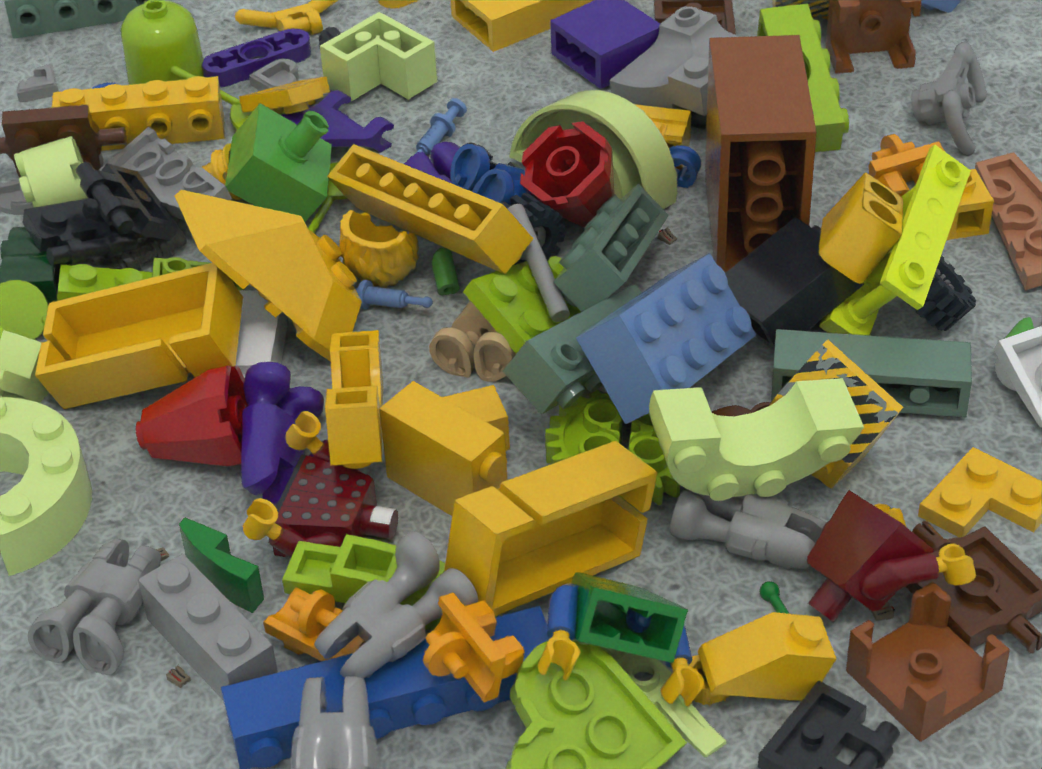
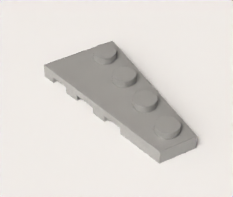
(167, 170)

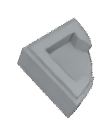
(38, 86)
(13, 198)

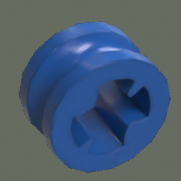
(690, 159)

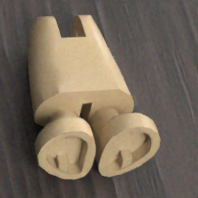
(471, 344)

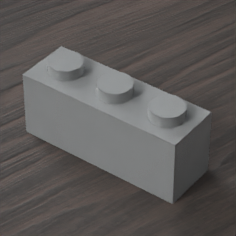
(204, 625)

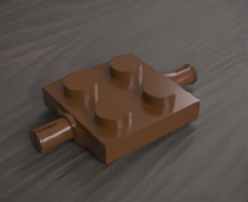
(40, 126)
(998, 597)

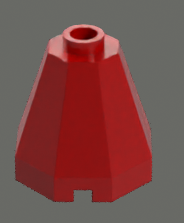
(570, 171)
(197, 420)

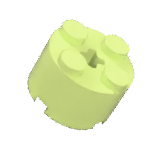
(50, 173)

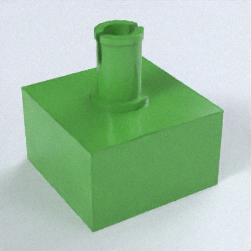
(280, 162)

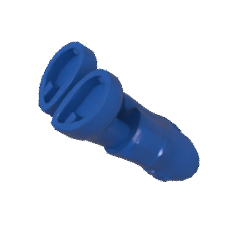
(472, 172)

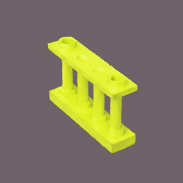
(914, 258)

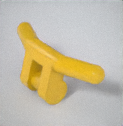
(299, 17)

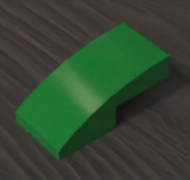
(212, 556)

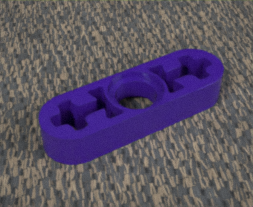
(236, 65)

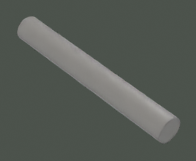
(541, 269)

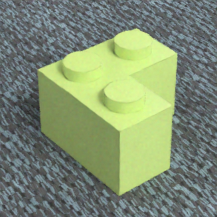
(378, 54)

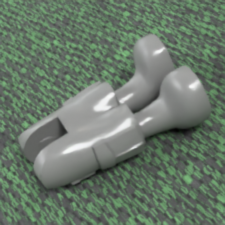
(749, 526)
(106, 597)
(383, 622)
(334, 738)

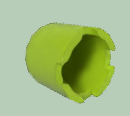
(156, 39)

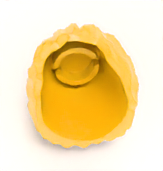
(376, 251)

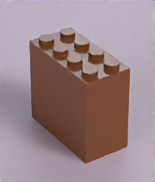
(756, 142)

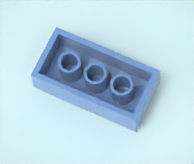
(667, 336)

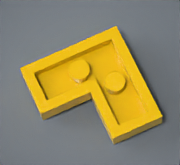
(287, 97)
(981, 485)

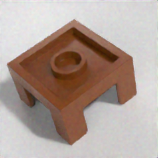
(870, 27)
(924, 668)

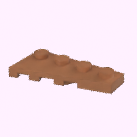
(1016, 213)

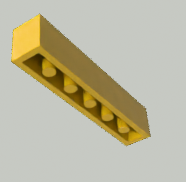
(431, 208)

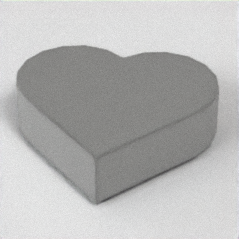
(275, 74)

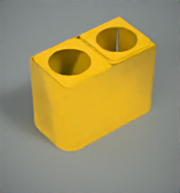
(861, 228)

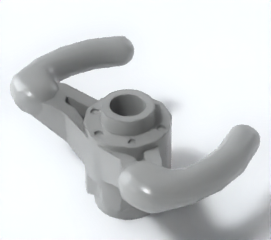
(951, 98)

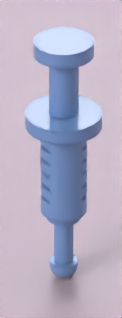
(441, 126)
(388, 297)

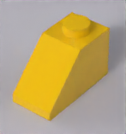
(769, 657)

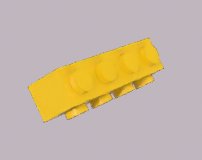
(174, 109)

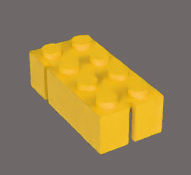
(139, 335)
(551, 525)

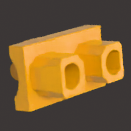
(898, 163)
(303, 621)
(465, 649)

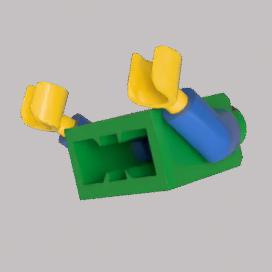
(621, 620)

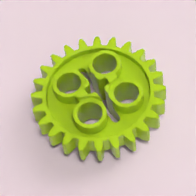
(596, 423)

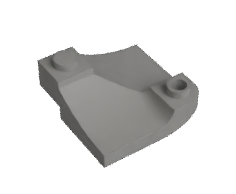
(675, 66)

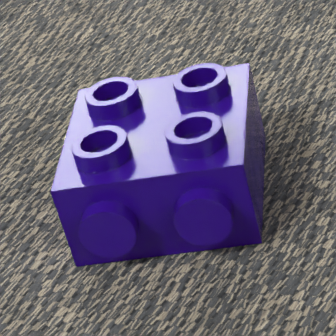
(602, 38)

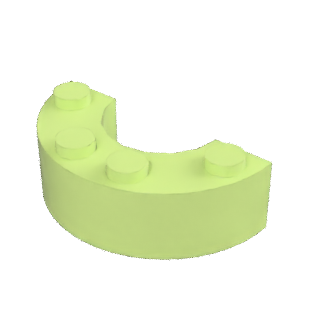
(636, 142)
(755, 449)
(55, 492)

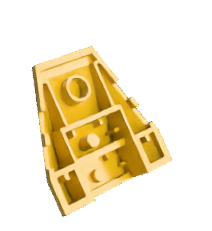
(280, 260)

